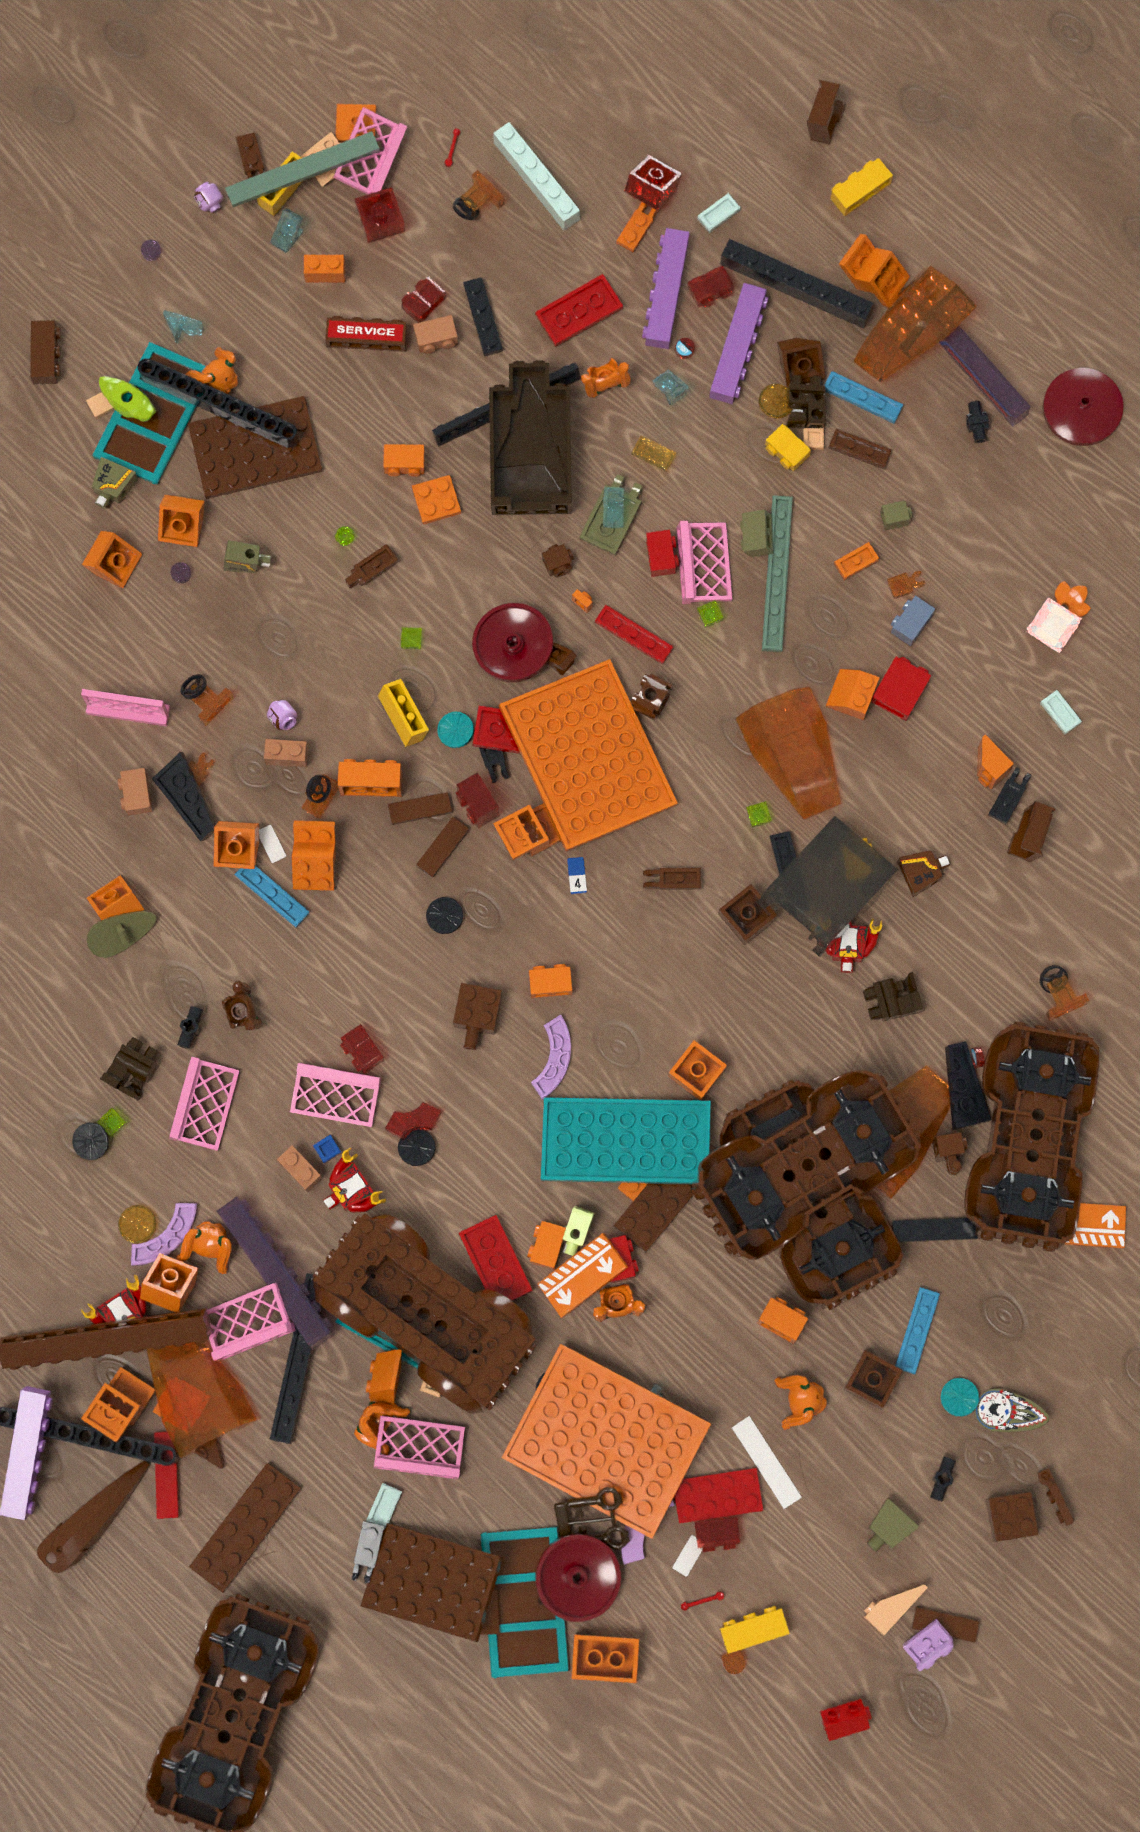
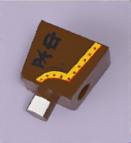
(922, 870)

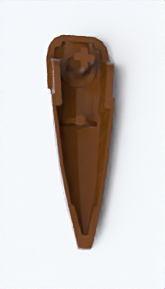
(75, 1536)

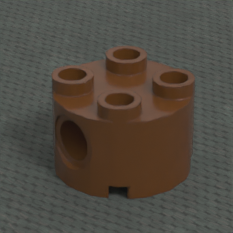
(651, 684)

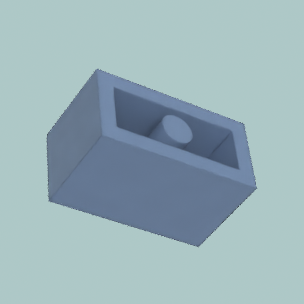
(912, 621)

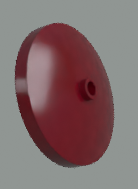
(1079, 422)
(508, 626)
(597, 1580)

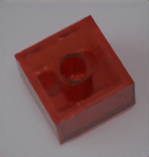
(653, 182)
(379, 215)
(478, 800)

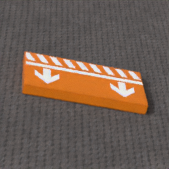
(1100, 1226)
(582, 1275)

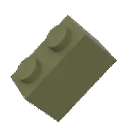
(757, 533)

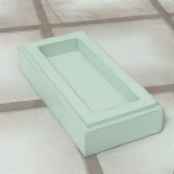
(718, 213)
(1060, 712)
(384, 1505)

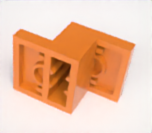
(874, 270)
(527, 831)
(313, 855)
(118, 1404)

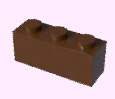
(45, 352)

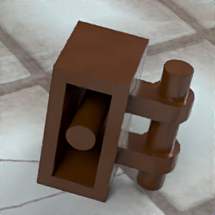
(949, 1149)

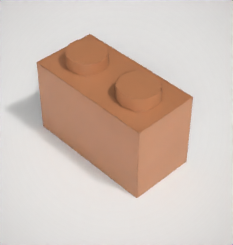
(435, 334)
(286, 753)
(135, 791)
(299, 1168)

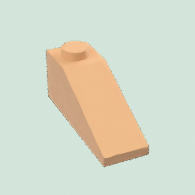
(889, 1610)

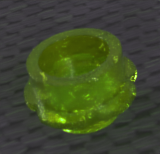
(344, 531)

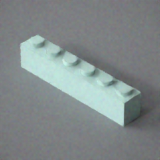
(536, 176)

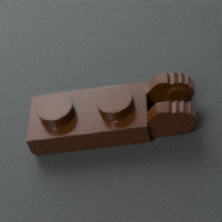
(250, 154)
(674, 879)

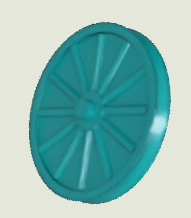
(455, 729)
(959, 1397)

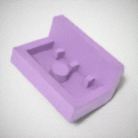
(929, 1645)

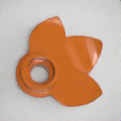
(1073, 598)

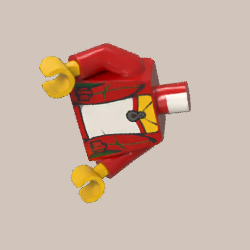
(854, 945)
(350, 1187)
(120, 1307)

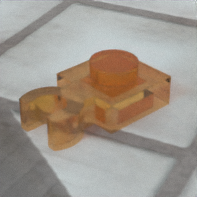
(902, 584)
(199, 768)

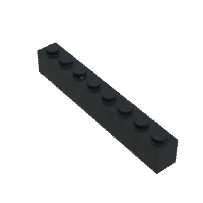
(796, 283)

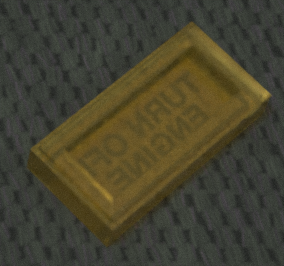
(653, 453)

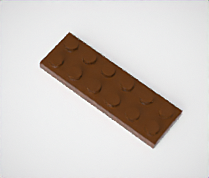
(653, 1212)
(245, 1527)

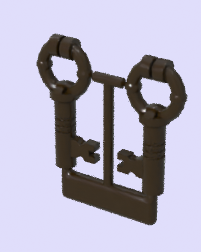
(578, 1503)

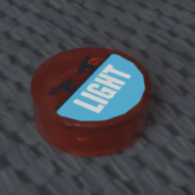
(684, 348)
(977, 1057)

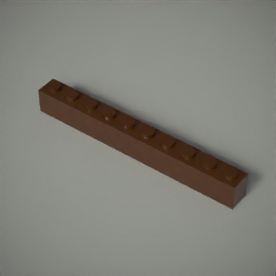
(105, 1339)

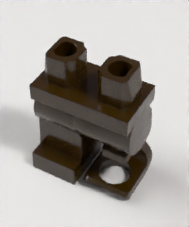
(809, 397)
(889, 1003)
(129, 1062)

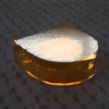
(734, 1662)

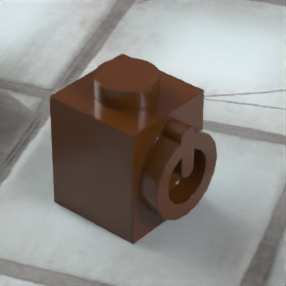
(557, 560)

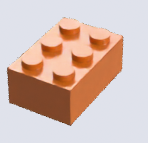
(370, 778)
(605, 1658)

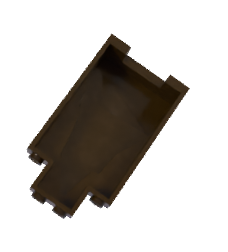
(530, 443)

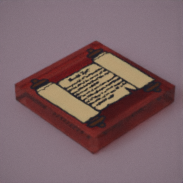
(1054, 625)

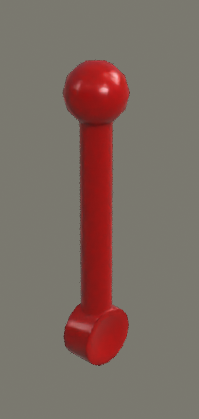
(448, 162)
(685, 1606)

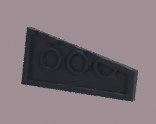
(183, 792)
(965, 1092)

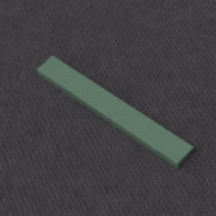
(302, 169)
(777, 575)

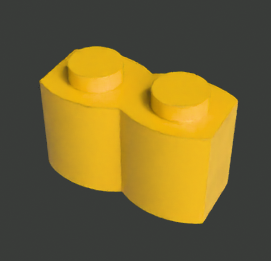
(787, 447)

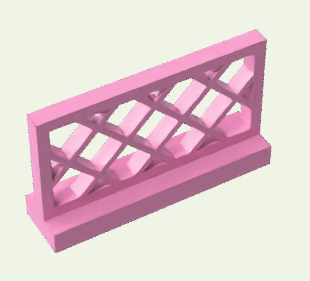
(386, 158)
(687, 559)
(126, 707)
(337, 1076)
(186, 1098)
(253, 1339)
(421, 1466)

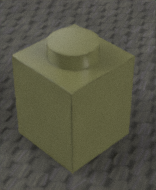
(895, 515)

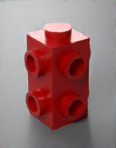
(845, 1719)

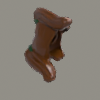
(243, 1002)

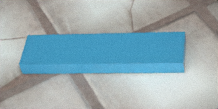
(863, 397)
(273, 895)
(917, 1330)

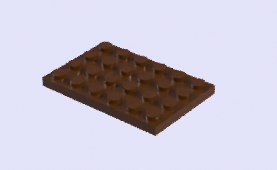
(239, 459)
(432, 1582)

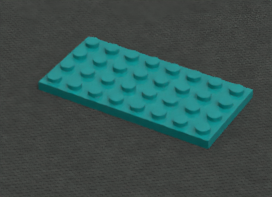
(624, 1140)

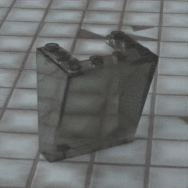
(830, 883)

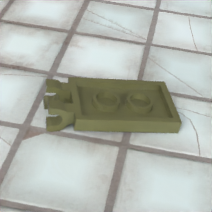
(611, 538)

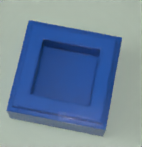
(327, 1149)

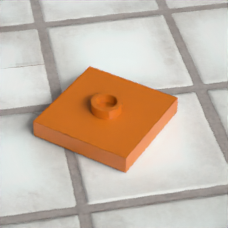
(347, 117)

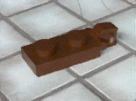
(371, 567)
(1054, 1495)

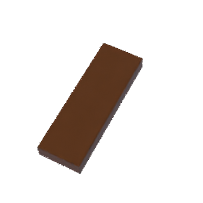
(859, 449)
(419, 808)
(442, 847)
(956, 1626)

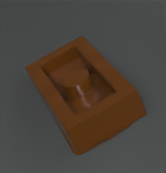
(561, 659)

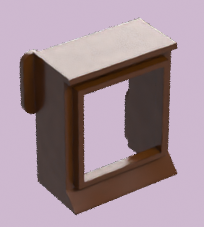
(825, 112)
(1031, 832)

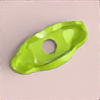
(140, 405)

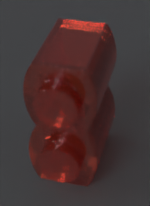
(710, 286)
(423, 299)
(362, 1049)
(717, 1533)

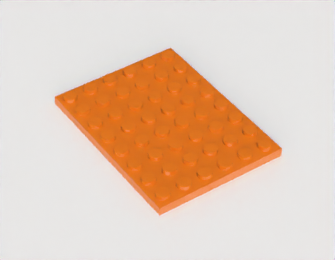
(588, 755)
(603, 1432)

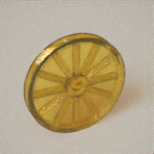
(773, 401)
(137, 1224)

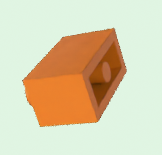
(324, 268)
(404, 459)
(550, 981)
(547, 1245)

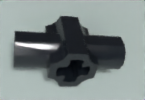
(977, 422)
(192, 1018)
(939, 1490)

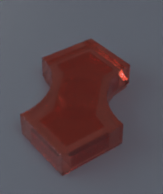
(421, 1118)

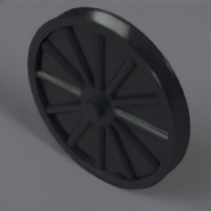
(444, 915)
(90, 1141)
(417, 1148)

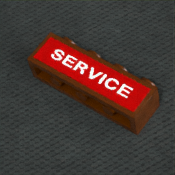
(366, 334)

